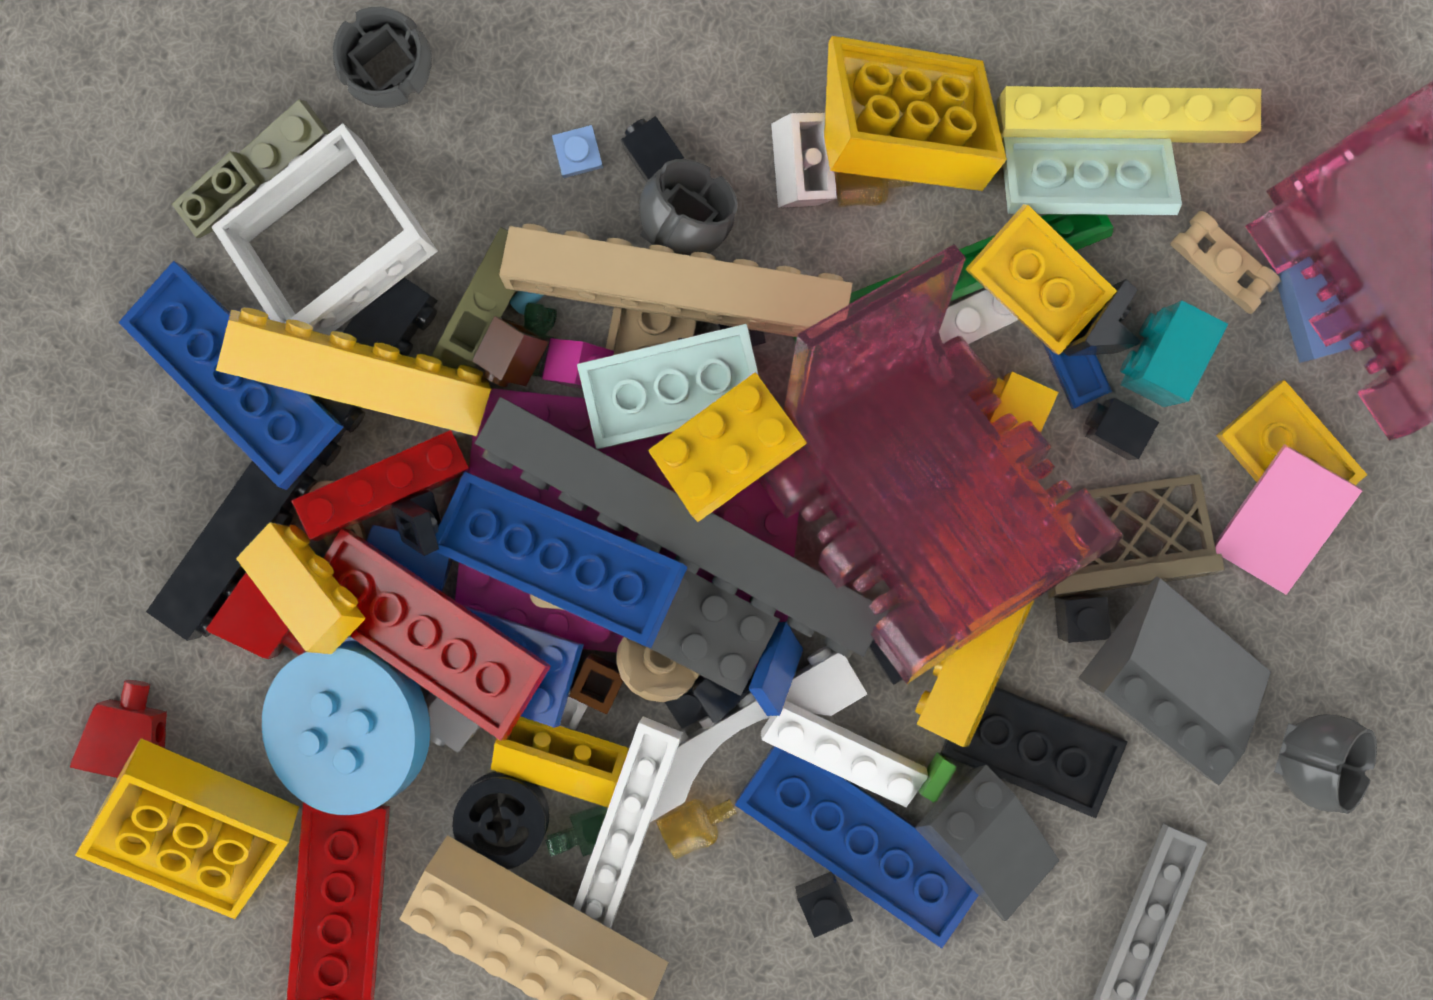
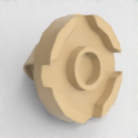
(651, 673)

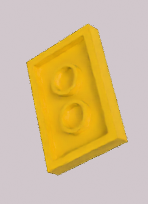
(1041, 279)
(1283, 419)
(726, 447)

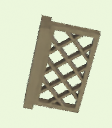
(1144, 569)

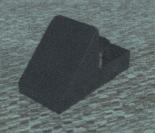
(1104, 331)
(704, 700)

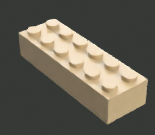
(526, 932)

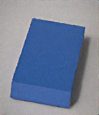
(1079, 377)
(776, 670)

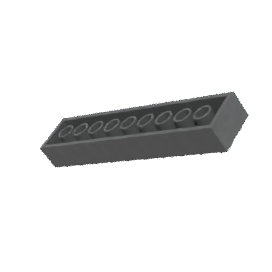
(662, 520)

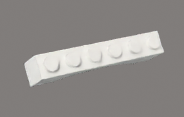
(820, 688)

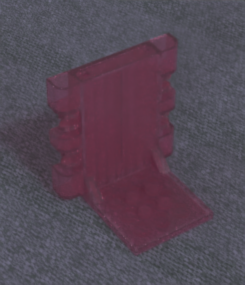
(1370, 234)
(923, 474)

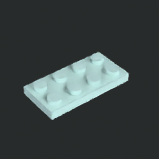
(1091, 176)
(663, 384)

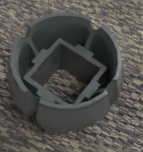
(368, 36)
(687, 208)
(1327, 761)

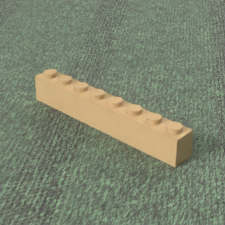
(669, 282)

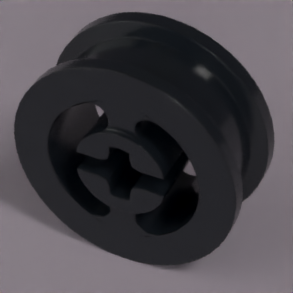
(533, 816)

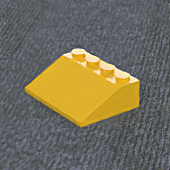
(910, 115)
(188, 830)

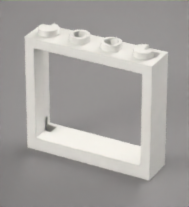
(287, 190)

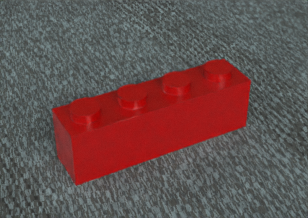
(380, 485)

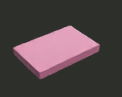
(1286, 519)

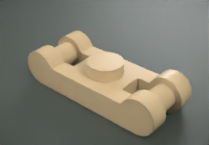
(1225, 262)

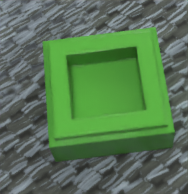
(939, 774)

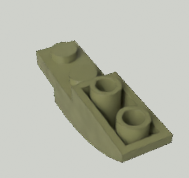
(241, 173)
(480, 303)

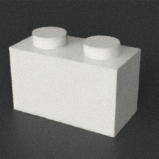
(802, 161)

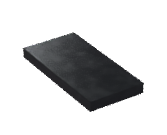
(1043, 752)

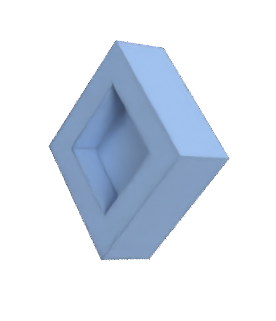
(577, 151)

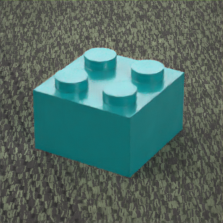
(1172, 354)

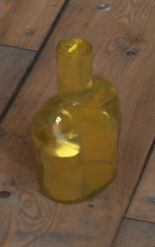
(864, 190)
(693, 826)

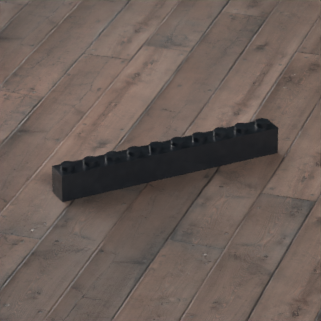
(210, 566)

